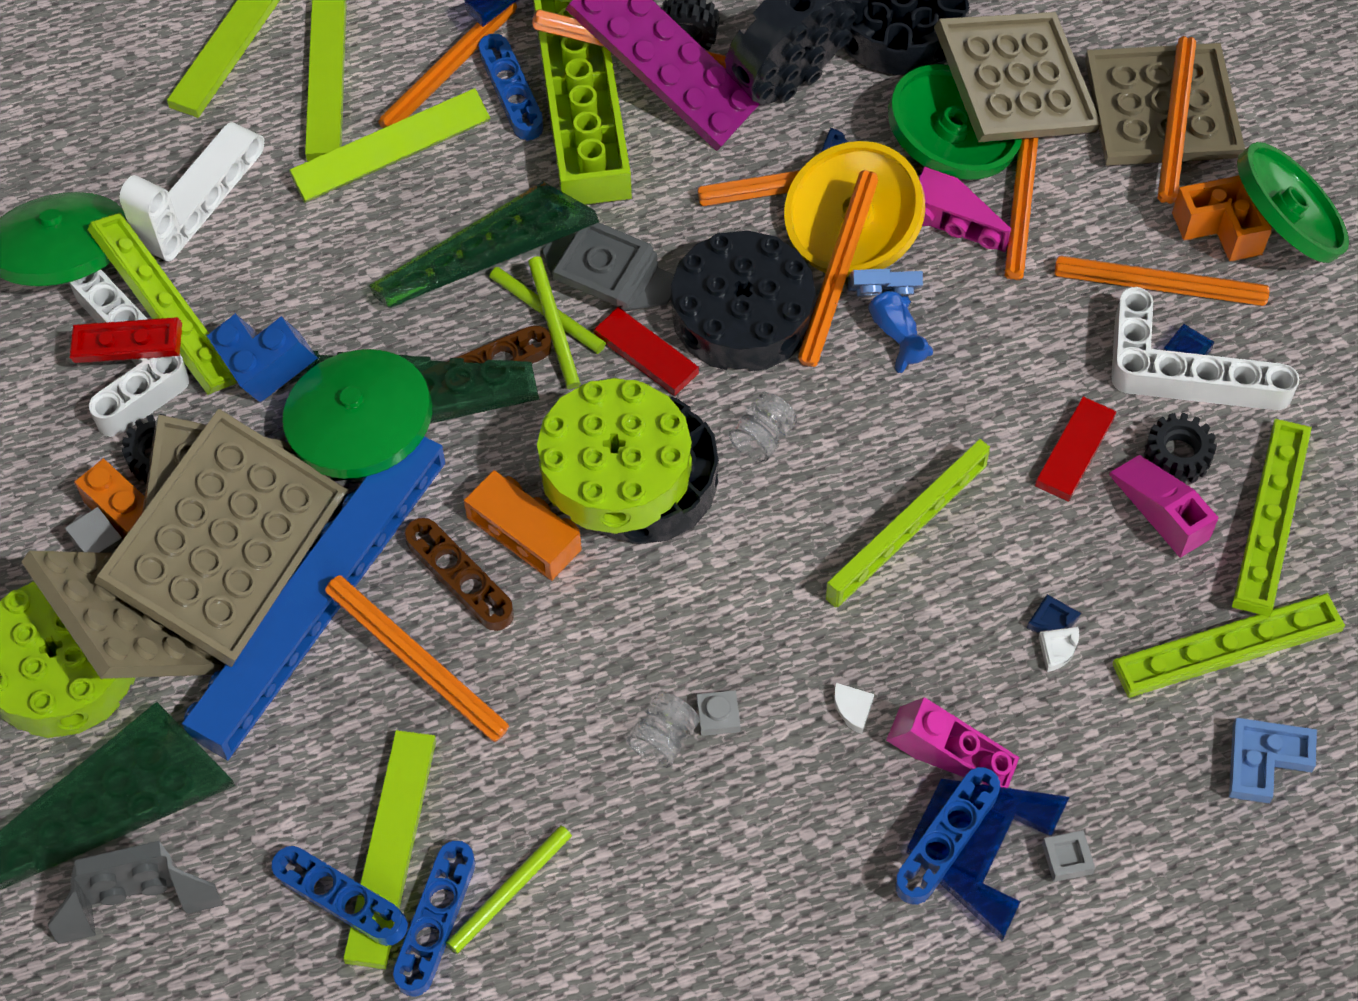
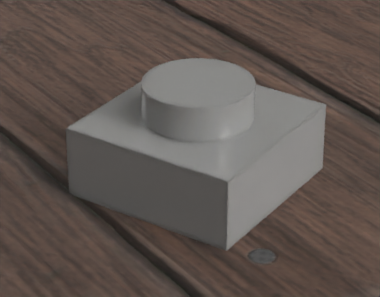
(718, 713)
(1068, 856)

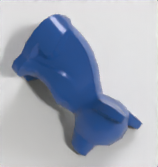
(893, 317)

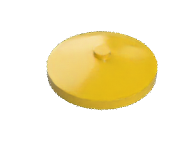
(822, 195)

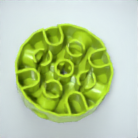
(614, 455)
(44, 673)

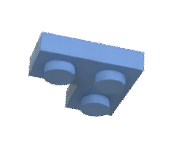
(873, 281)
(1261, 748)

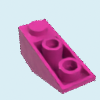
(960, 212)
(1167, 504)
(947, 742)

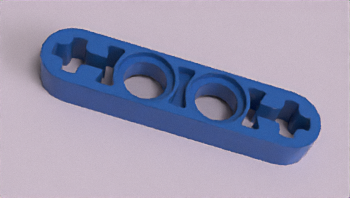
(508, 87)
(945, 833)
(337, 897)
(430, 916)

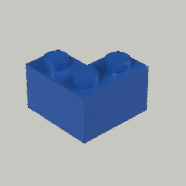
(261, 360)

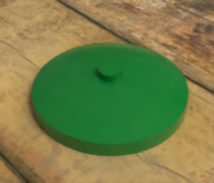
(936, 129)
(1292, 202)
(50, 239)
(357, 413)

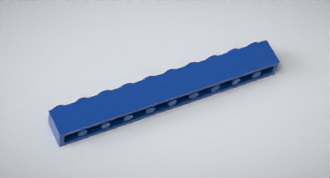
(303, 609)

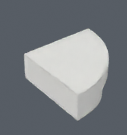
(1058, 646)
(853, 706)

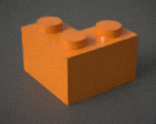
(1223, 210)

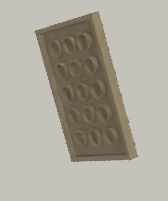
(222, 537)

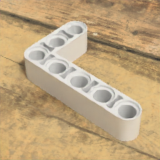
(171, 218)
(1187, 368)
(150, 376)

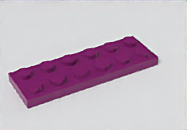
(668, 64)

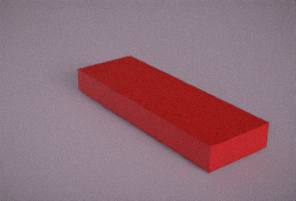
(126, 340)
(646, 351)
(1075, 449)

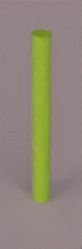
(532, 299)
(554, 322)
(508, 889)

